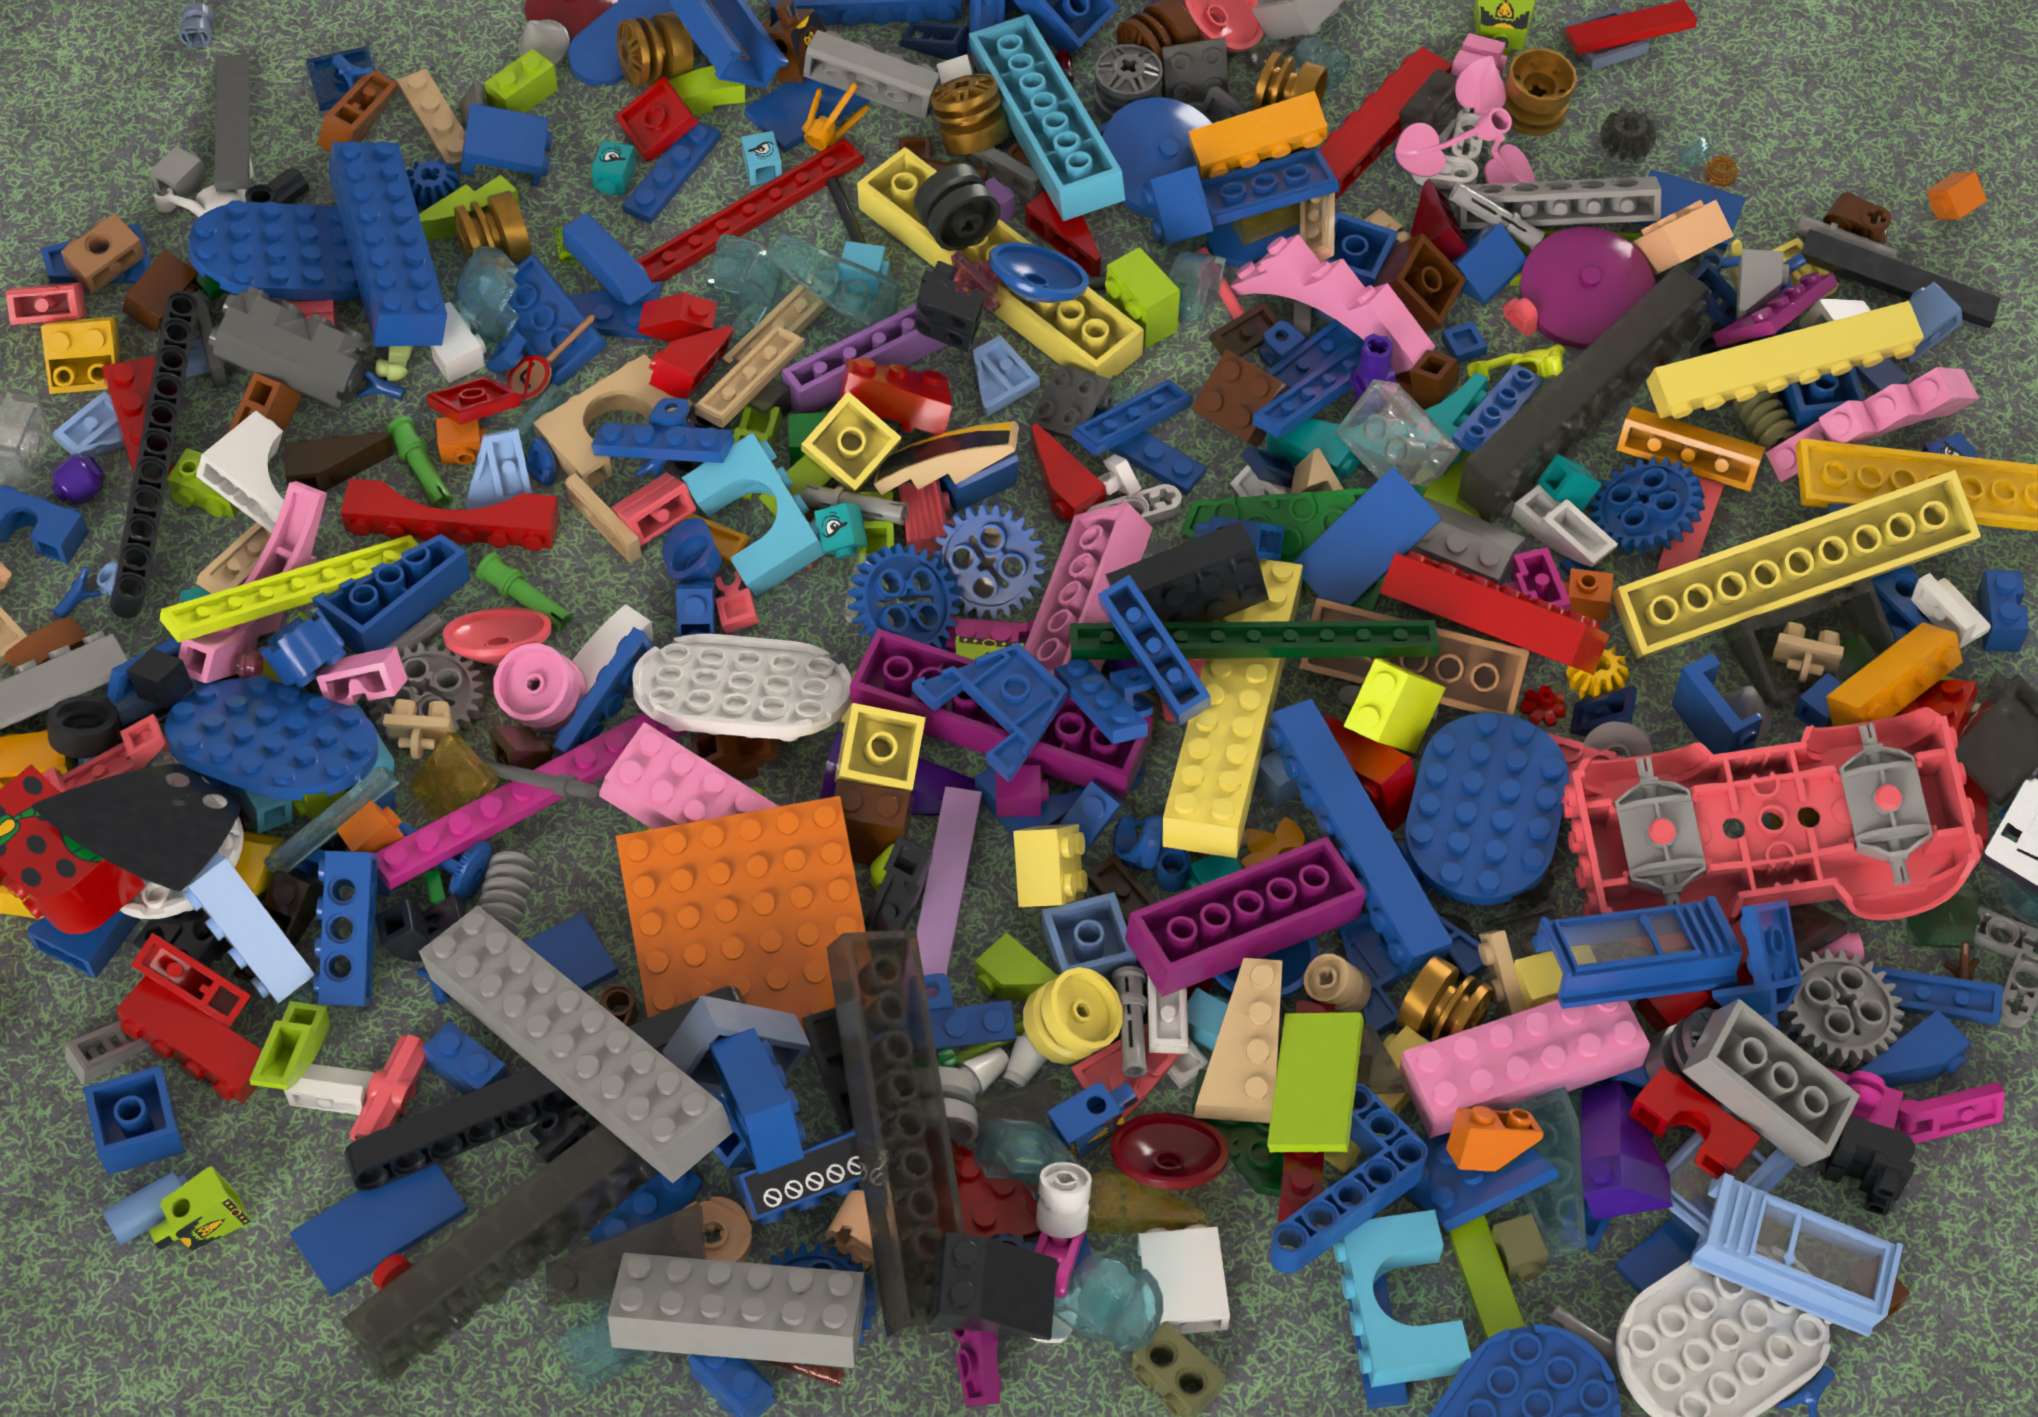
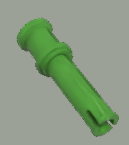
(414, 452)
(513, 584)

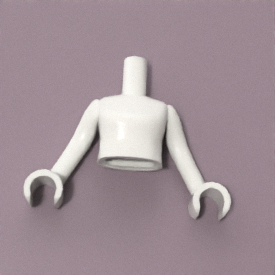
(205, 199)

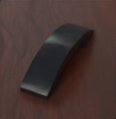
(900, 888)

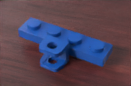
(1297, 359)
(666, 438)
(1109, 703)
(966, 1024)

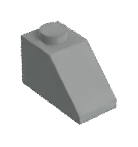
(1759, 279)

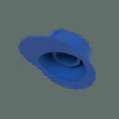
(691, 552)

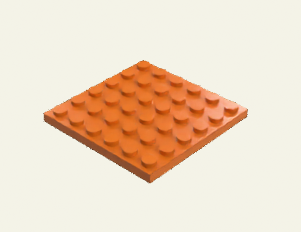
(742, 906)

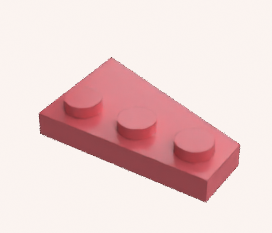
(1107, 1068)

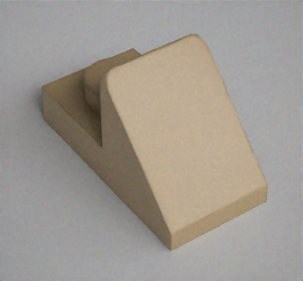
(1314, 475)

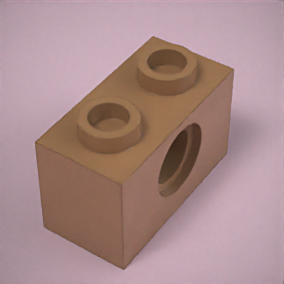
(97, 270)

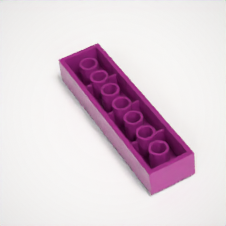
(1067, 750)

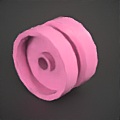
(539, 686)

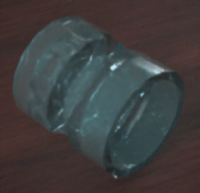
(1315, 51)

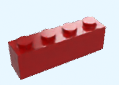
(191, 1038)

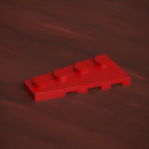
(128, 390)

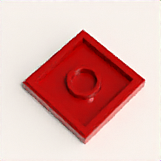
(656, 119)
(473, 400)

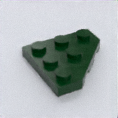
(1248, 1149)

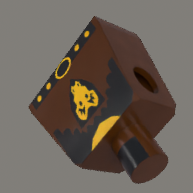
(793, 37)

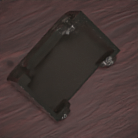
(1847, 610)

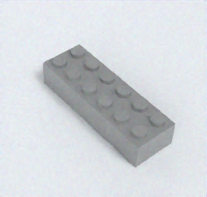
(737, 1310)

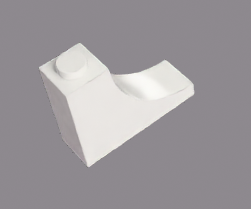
(239, 468)

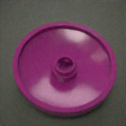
(1583, 283)

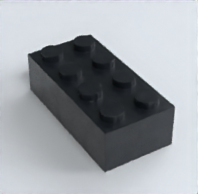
(1200, 578)

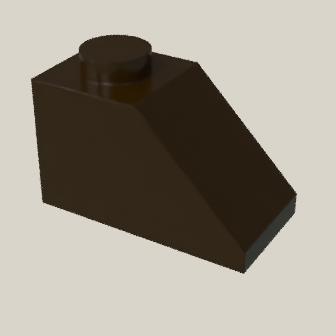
(520, 747)

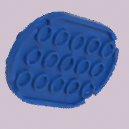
(276, 249)
(271, 738)
(1486, 808)
(1532, 1375)

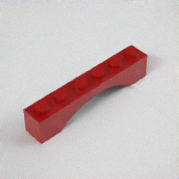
(520, 521)

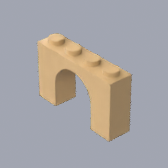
(568, 424)

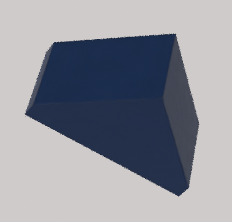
(1605, 708)

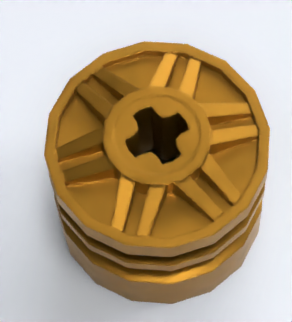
(653, 48)
(1281, 82)
(1539, 91)
(970, 114)
(498, 228)
(1440, 1003)

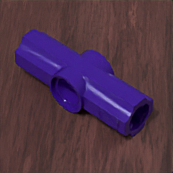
(1374, 364)

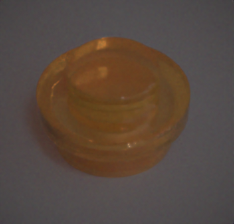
(1721, 171)

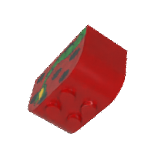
(51, 870)

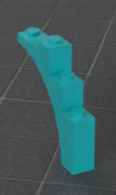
(1320, 434)

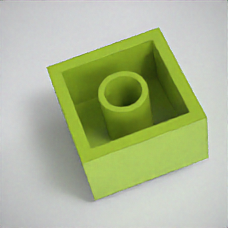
(1143, 295)

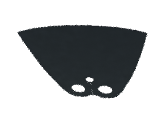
(138, 826)

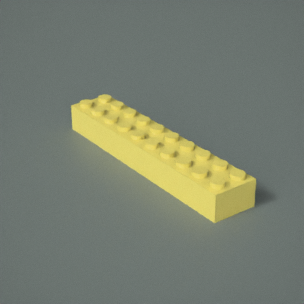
(1073, 333)
(1795, 564)
(1227, 740)

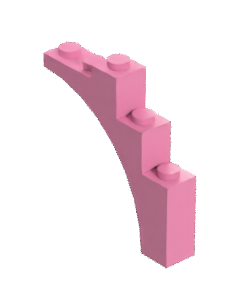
(1333, 288)
(1898, 405)
(287, 549)

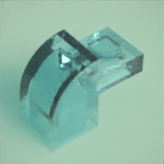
(1194, 276)

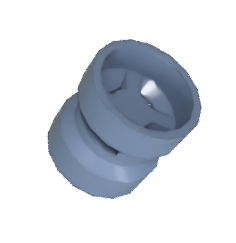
(196, 25)

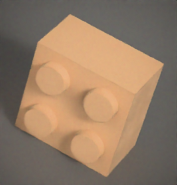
(1683, 235)

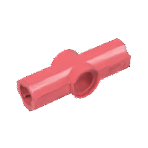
(391, 1087)

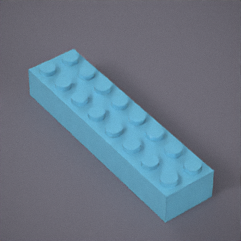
(1048, 118)

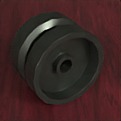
(957, 207)

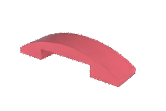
(1690, 548)
(138, 748)

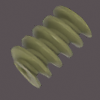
(1765, 419)

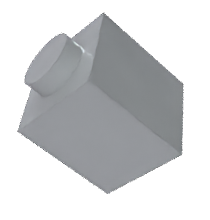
(178, 171)

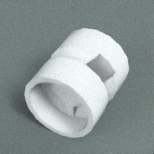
(1063, 1200)

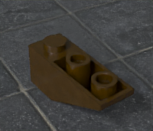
(334, 459)
(292, 907)

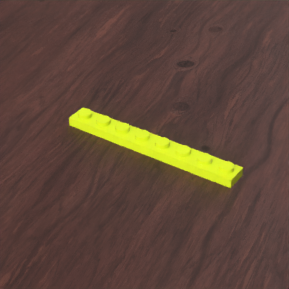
(276, 592)

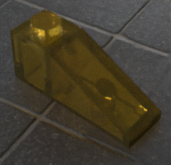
(1128, 1207)

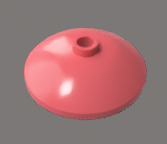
(1226, 19)
(494, 632)

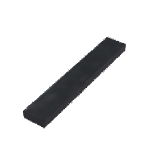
(1894, 275)

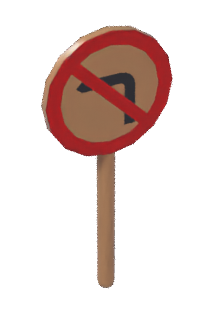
(534, 372)

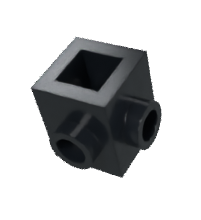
(558, 1132)

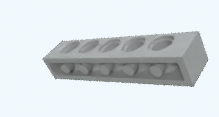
(1571, 201)

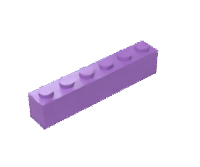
(894, 340)

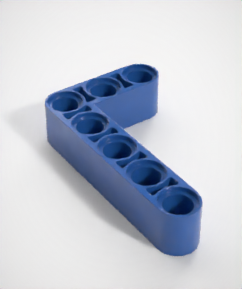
(1357, 1187)

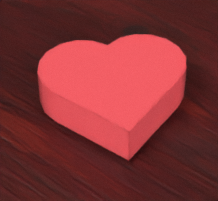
(1521, 315)

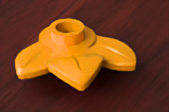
(1265, 845)

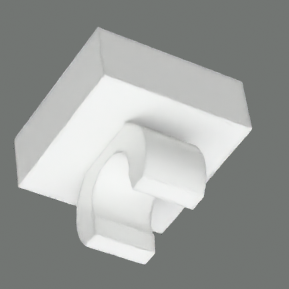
(1119, 476)

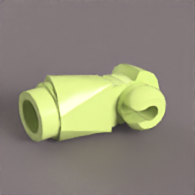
(395, 366)

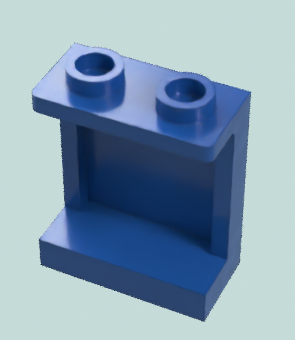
(506, 141)
(1708, 713)

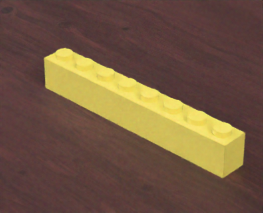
(1784, 360)

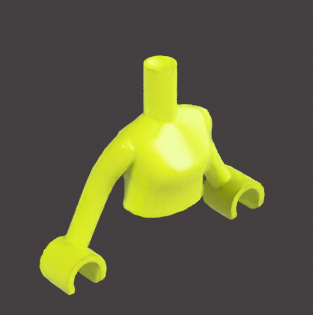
(1540, 361)

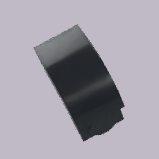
(407, 929)

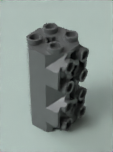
(290, 348)

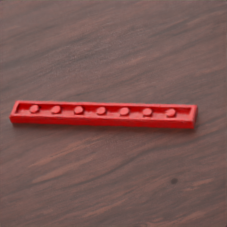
(751, 210)

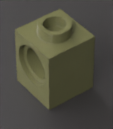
(1520, 1248)

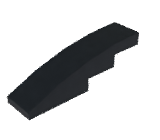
(826, 1047)

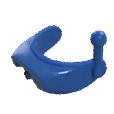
(1141, 852)

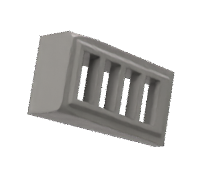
(100, 1064)

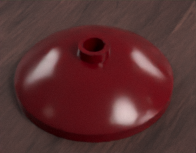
(572, 14)
(1169, 1151)

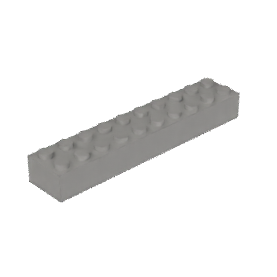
(577, 1043)

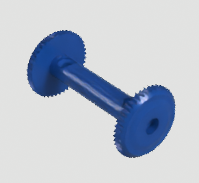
(467, 869)

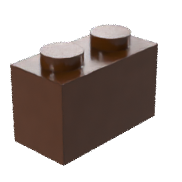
(150, 293)

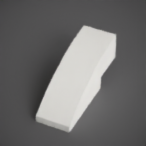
(1562, 527)
(603, 643)

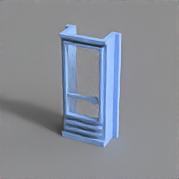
(1691, 1184)
(1798, 1256)

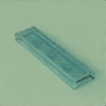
(325, 825)

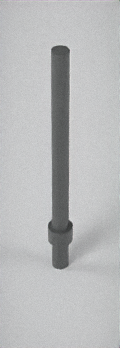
(562, 784)

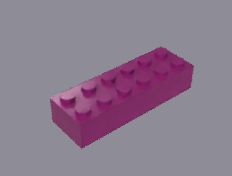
(1244, 916)

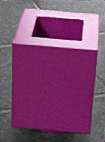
(1023, 794)

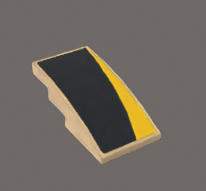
(951, 453)

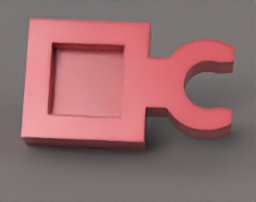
(736, 605)

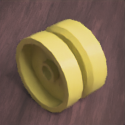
(1073, 1016)

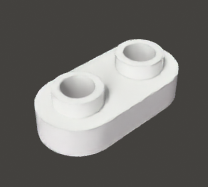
(1448, 176)

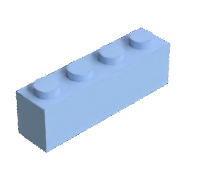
(248, 928)

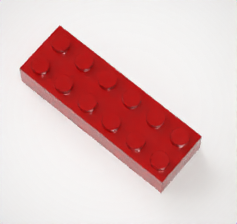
(1496, 610)

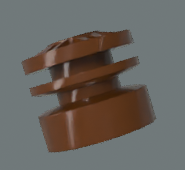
(1158, 26)

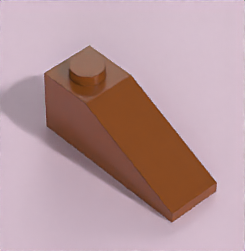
(356, 110)
(268, 398)

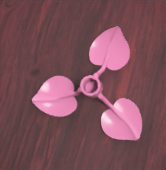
(1477, 88)

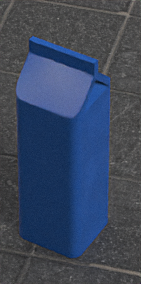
(606, 260)

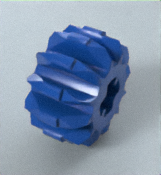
(432, 182)

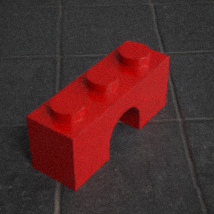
(1672, 1102)

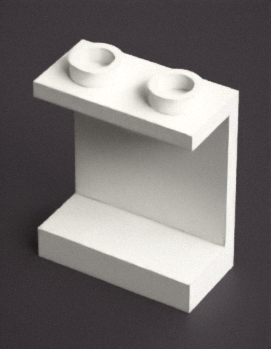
(1189, 1276)

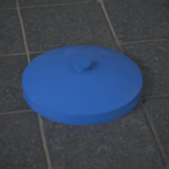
(1151, 141)

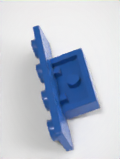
(1498, 407)

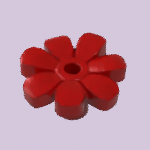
(1543, 706)

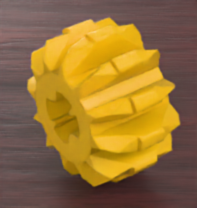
(1608, 677)

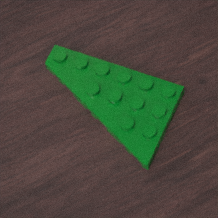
(1303, 515)

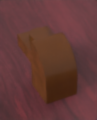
(1430, 379)
(735, 754)

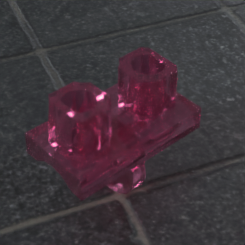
(978, 277)

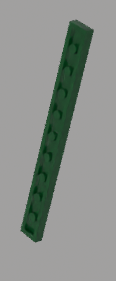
(1270, 639)

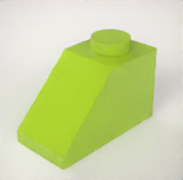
(1010, 970)

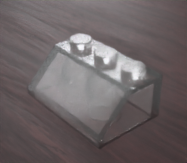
(1394, 431)

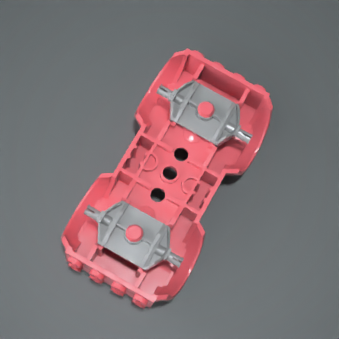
(1886, 841)

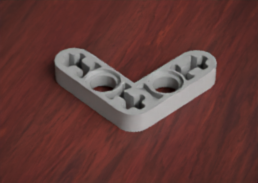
(2024, 961)

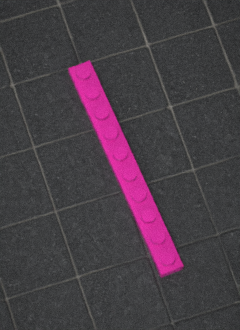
(505, 806)

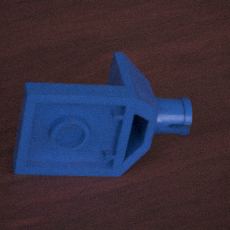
(1770, 961)

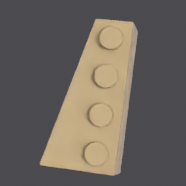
(1244, 1059)

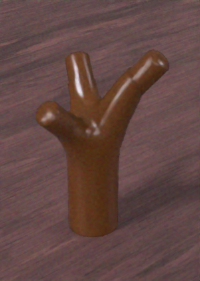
(1966, 967)

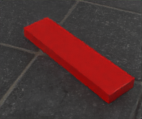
(1630, 27)

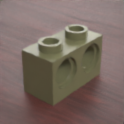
(1186, 1366)

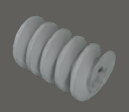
(507, 887)

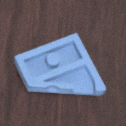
(1001, 375)
(91, 429)
(498, 471)

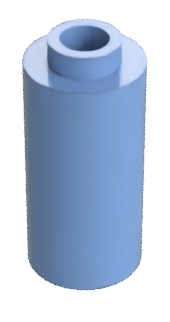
(141, 1209)

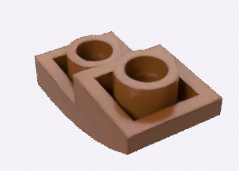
(46, 640)

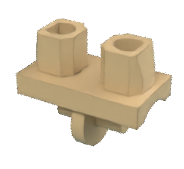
(1807, 654)
(418, 731)

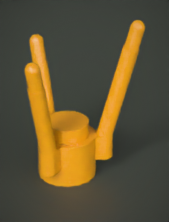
(821, 131)

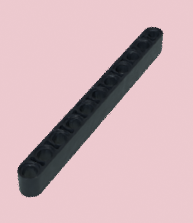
(166, 379)
(483, 1113)

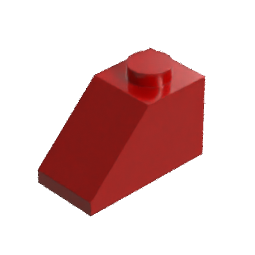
(676, 317)

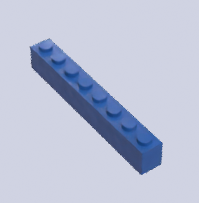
(1359, 835)

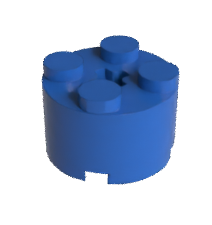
(303, 648)

